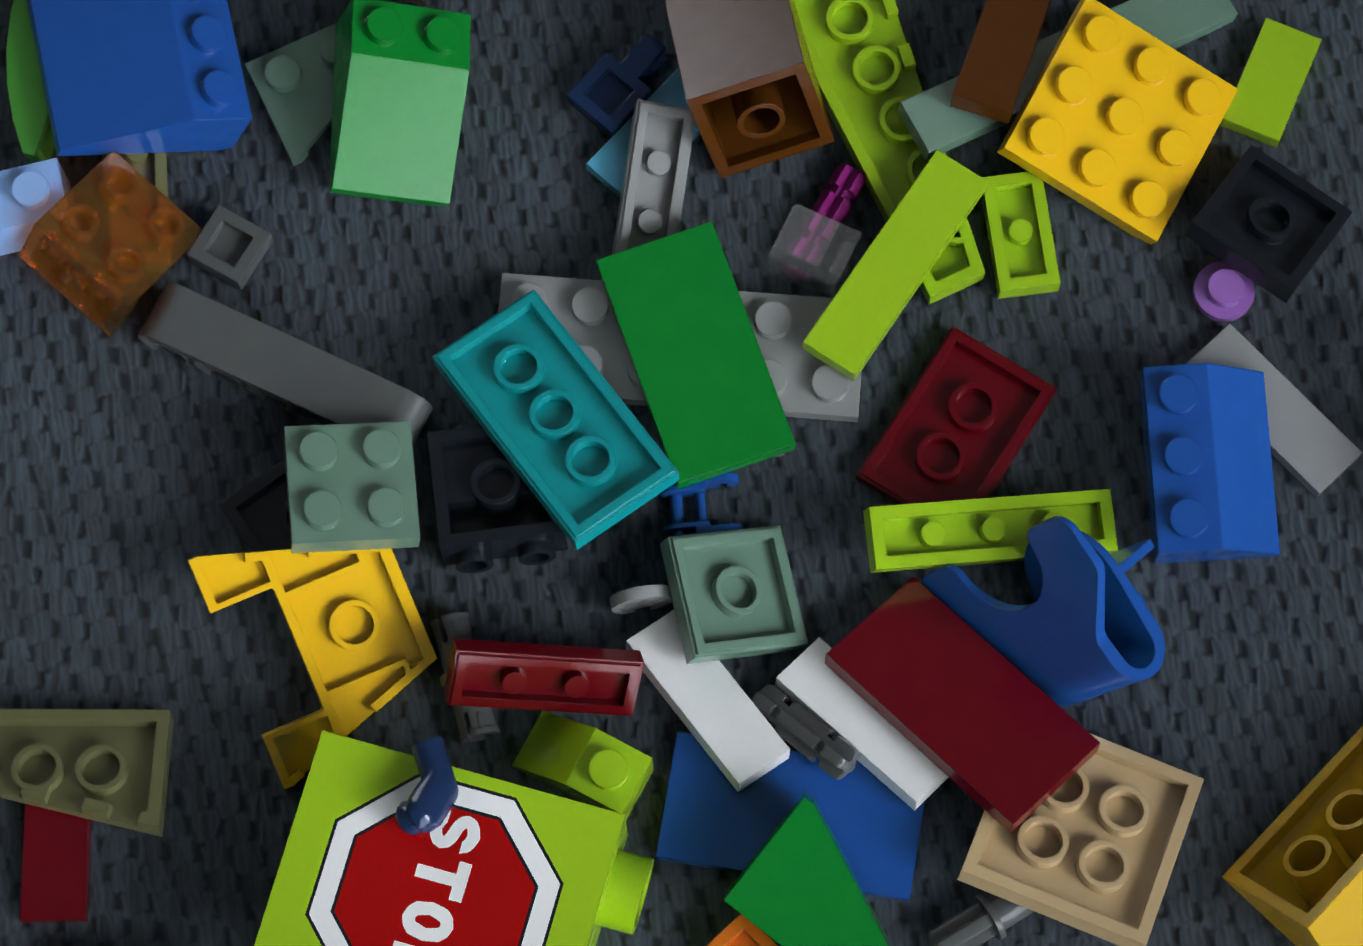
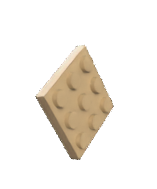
(1093, 848)

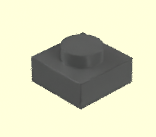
(230, 247)

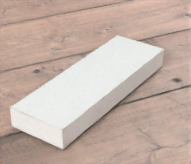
(710, 705)
(879, 744)

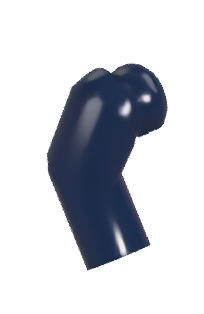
(433, 794)

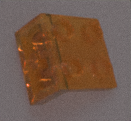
(109, 241)

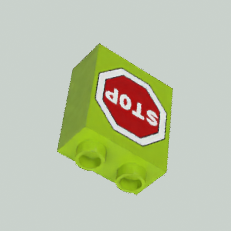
(494, 874)

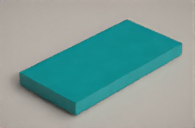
(556, 419)

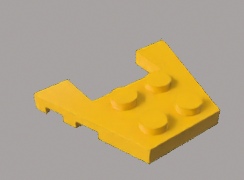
(348, 624)

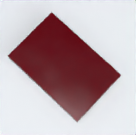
(957, 426)

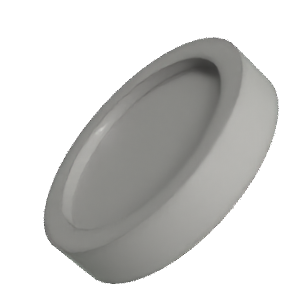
(638, 597)

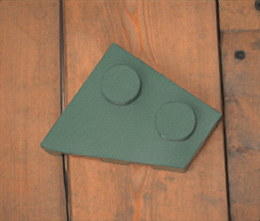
(298, 89)

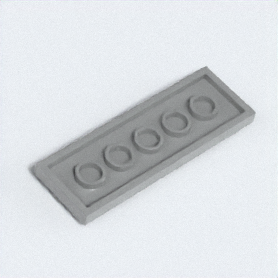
(778, 320)

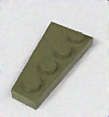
(89, 763)

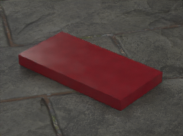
(962, 704)

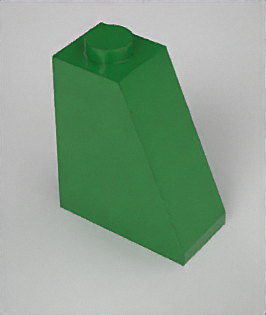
(804, 887)

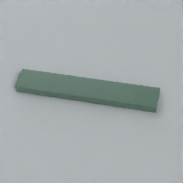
(942, 127)

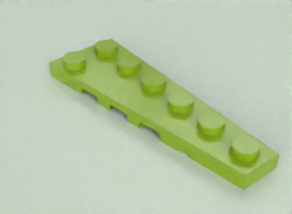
(863, 77)

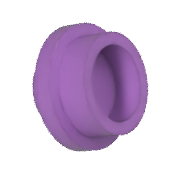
(1223, 292)

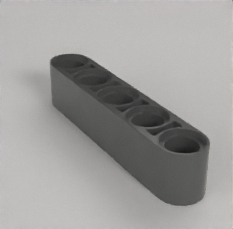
(276, 364)

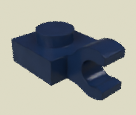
(612, 88)

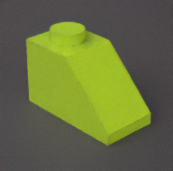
(584, 763)

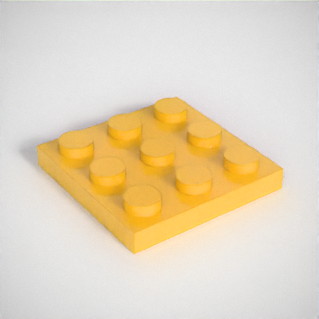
(1118, 120)

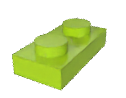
(1020, 235)

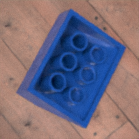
(140, 75)

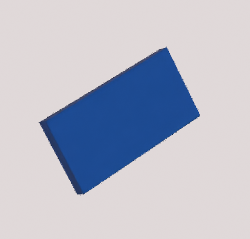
(723, 828)

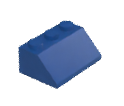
(1208, 463)

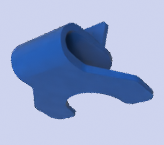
(1088, 619)

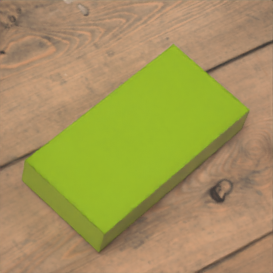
(1271, 82)

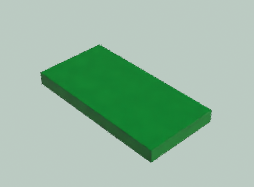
(695, 354)

